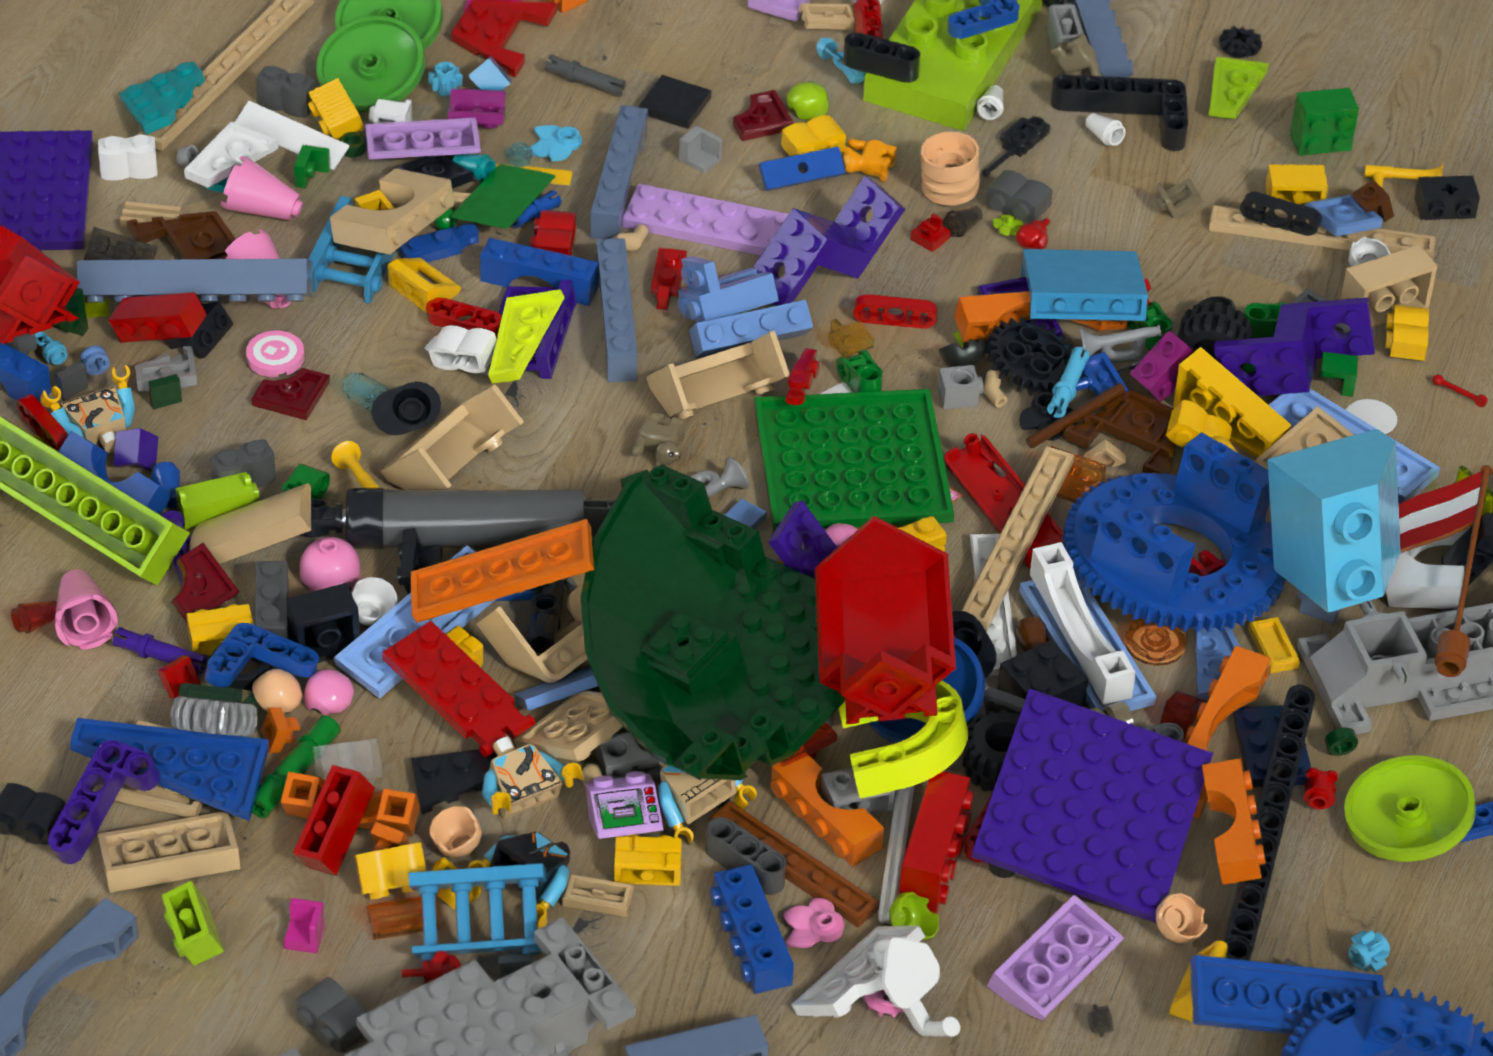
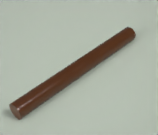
(1075, 415)

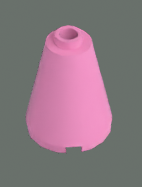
(260, 193)
(256, 247)
(84, 612)

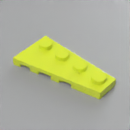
(521, 331)

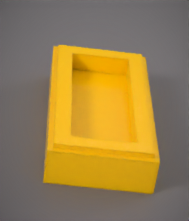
(1274, 643)

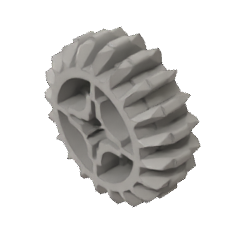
(214, 716)

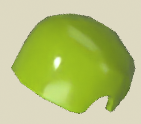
(808, 100)
(912, 911)

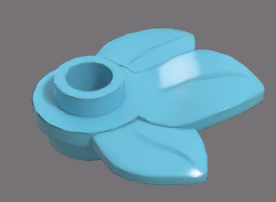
(556, 142)

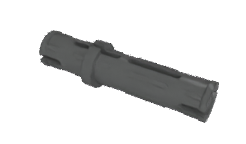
(575, 72)

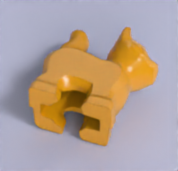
(874, 159)

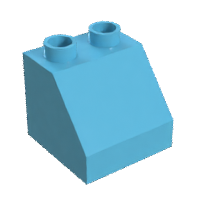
(1336, 518)

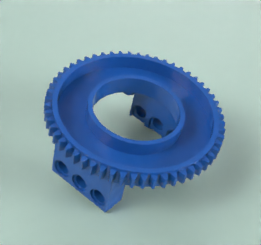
(1146, 565)

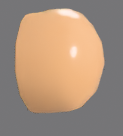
(277, 690)
(455, 831)
(1180, 918)

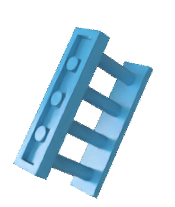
(326, 252)
(461, 882)

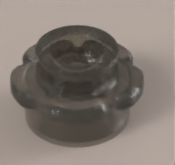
(1100, 1020)

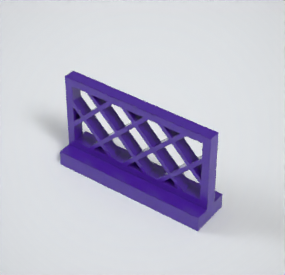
(551, 343)

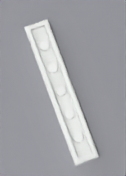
(1001, 628)

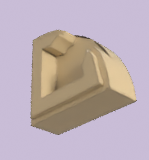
(1106, 454)

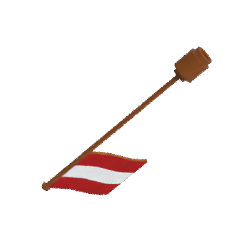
(1434, 518)

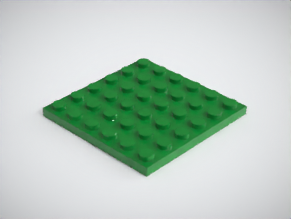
(854, 457)

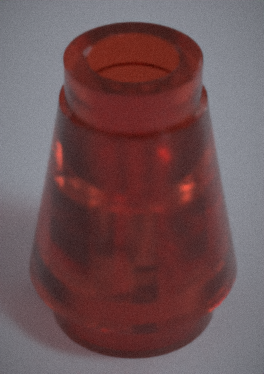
(31, 616)

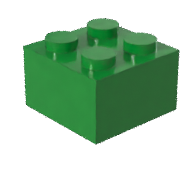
(1324, 121)

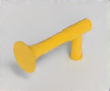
(1378, 173)
(346, 457)

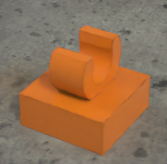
(278, 729)
(387, 837)

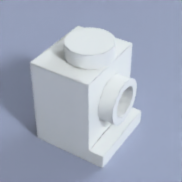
(390, 111)

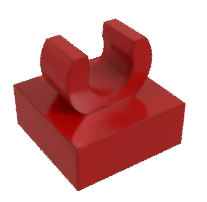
(931, 233)
(176, 673)

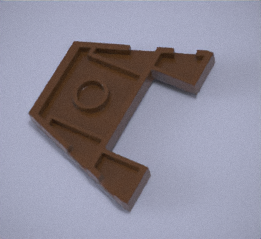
(192, 236)
(1134, 420)

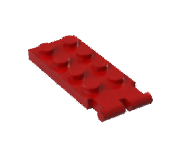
(456, 687)

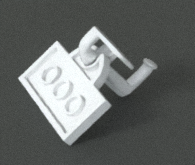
(885, 960)

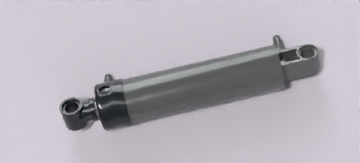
(452, 516)

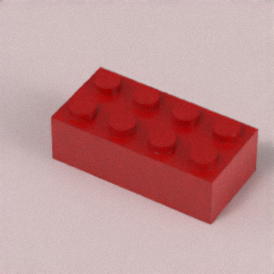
(937, 838)

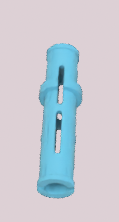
(1065, 389)

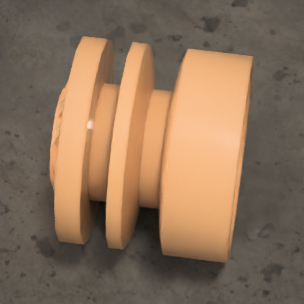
(950, 168)

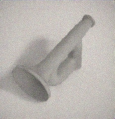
(1106, 342)
(732, 476)

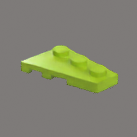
(1234, 85)

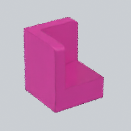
(305, 925)

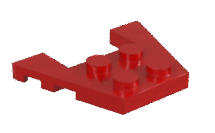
(490, 23)

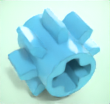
(445, 78)
(1369, 950)

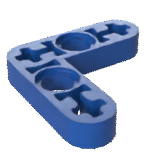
(967, 23)
(254, 642)

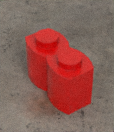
(555, 231)

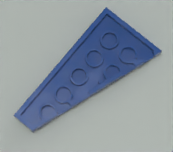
(199, 765)

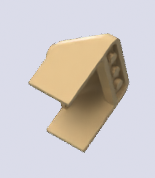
(719, 376)
(453, 442)
(556, 661)

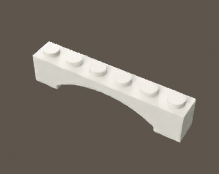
(1103, 665)

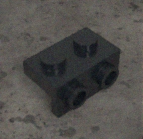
(209, 333)
(415, 557)

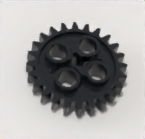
(1028, 355)

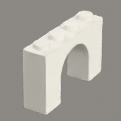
(1424, 584)

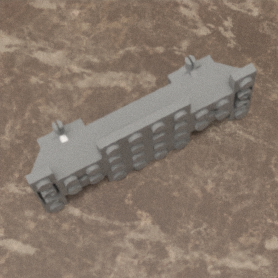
(1393, 660)
(527, 1013)

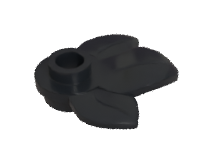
(1037, 415)

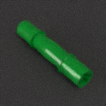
(297, 761)

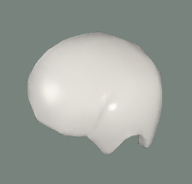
(1366, 250)
(373, 599)

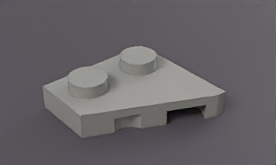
(164, 366)

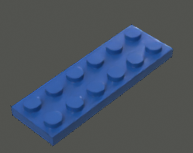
(1267, 994)

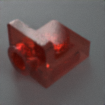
(1181, 710)

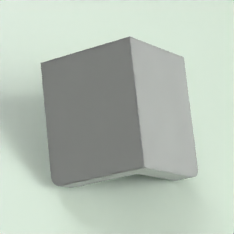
(700, 149)

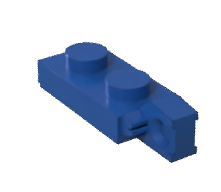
(441, 243)

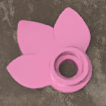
(813, 924)

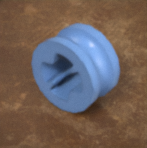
(95, 360)

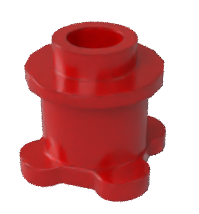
(1320, 788)

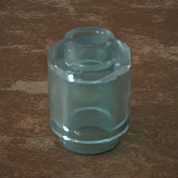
(362, 389)

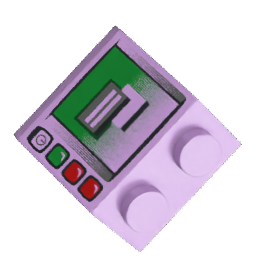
(623, 805)

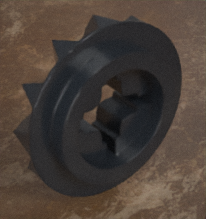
(1232, 43)

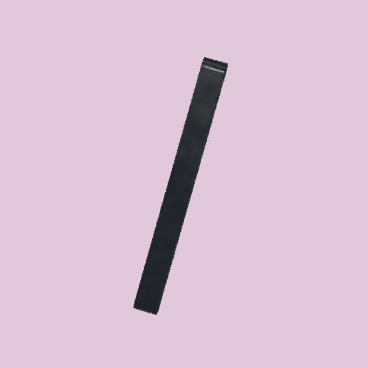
(1271, 815)

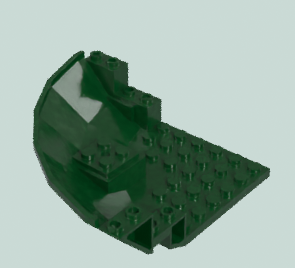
(693, 576)

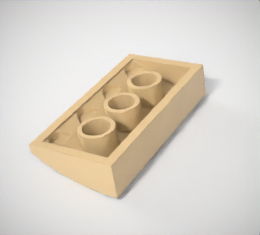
(256, 525)
(169, 851)

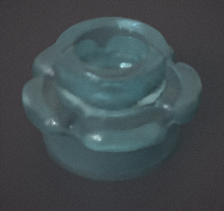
(519, 154)

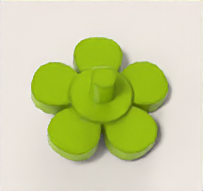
(1007, 225)

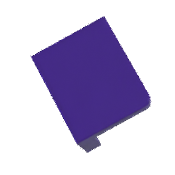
(135, 448)

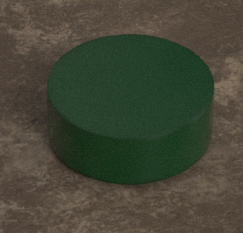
(357, 144)
(1341, 741)

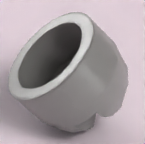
(186, 155)

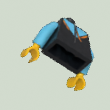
(533, 849)

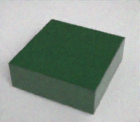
(165, 391)

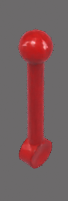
(1480, 400)

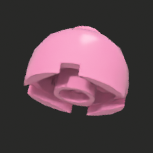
(329, 563)

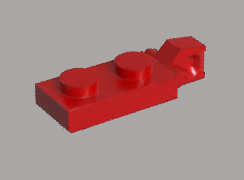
(667, 275)

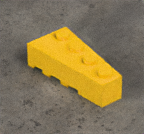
(1223, 395)

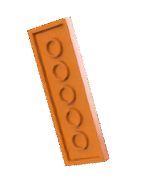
(501, 570)

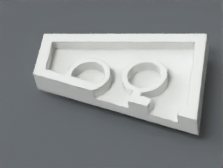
(224, 152)

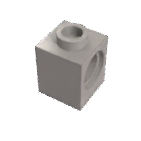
(959, 387)

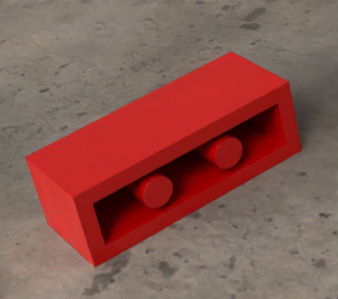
(157, 317)
(334, 820)

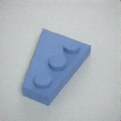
(1209, 653)

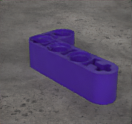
(72, 836)

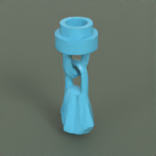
(827, 49)
(53, 351)

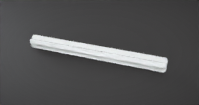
(895, 851)

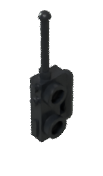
(1020, 139)

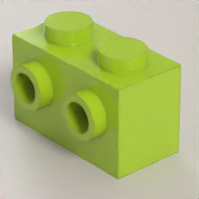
(192, 923)

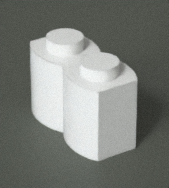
(127, 157)
(463, 349)

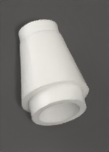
(991, 103)
(1106, 129)

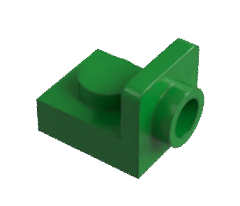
(308, 162)

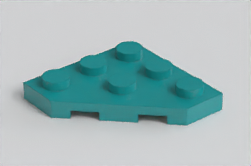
(158, 99)

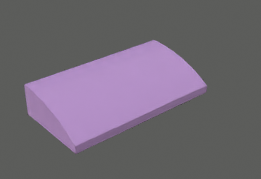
(422, 138)
(1055, 959)

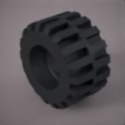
(1211, 323)
(984, 746)

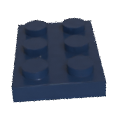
(1255, 736)

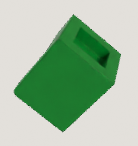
(1340, 367)

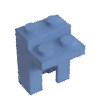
(723, 296)

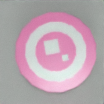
(275, 353)

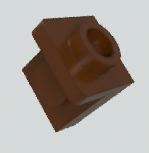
(1374, 198)

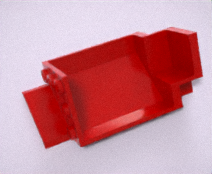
(31, 288)
(884, 622)

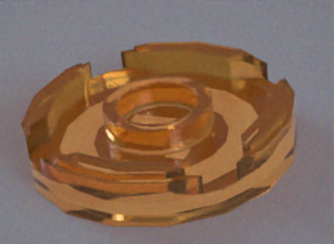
(1154, 644)

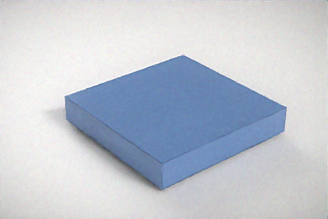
(1345, 216)

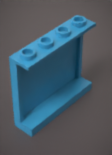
(1085, 284)

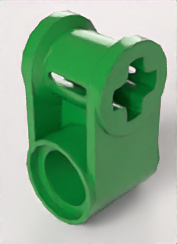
(1154, 317)
(1262, 318)
(860, 372)
(303, 474)

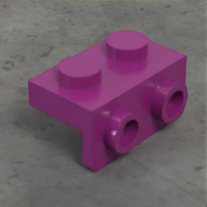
(482, 104)
(1160, 366)

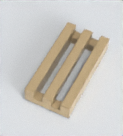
(827, 16)
(144, 212)
(597, 899)

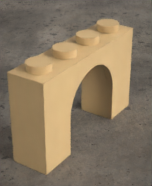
(416, 201)

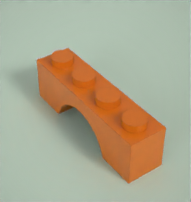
(387, 806)
(850, 833)
(1235, 849)

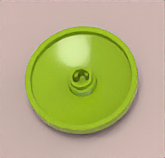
(1410, 808)

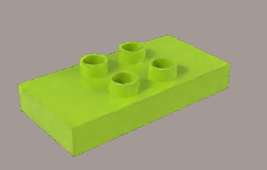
(951, 69)

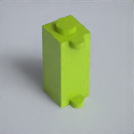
(214, 498)

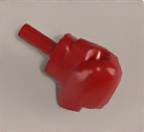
(1033, 235)
(440, 965)

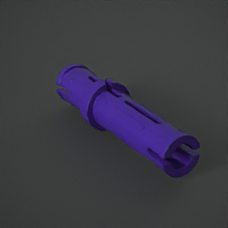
(147, 646)

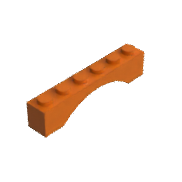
(980, 314)
(1239, 684)

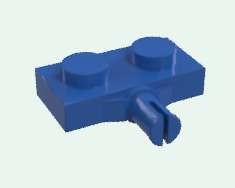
(1099, 375)

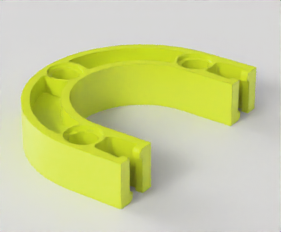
(917, 757)

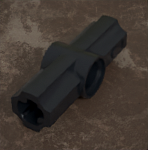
(545, 616)

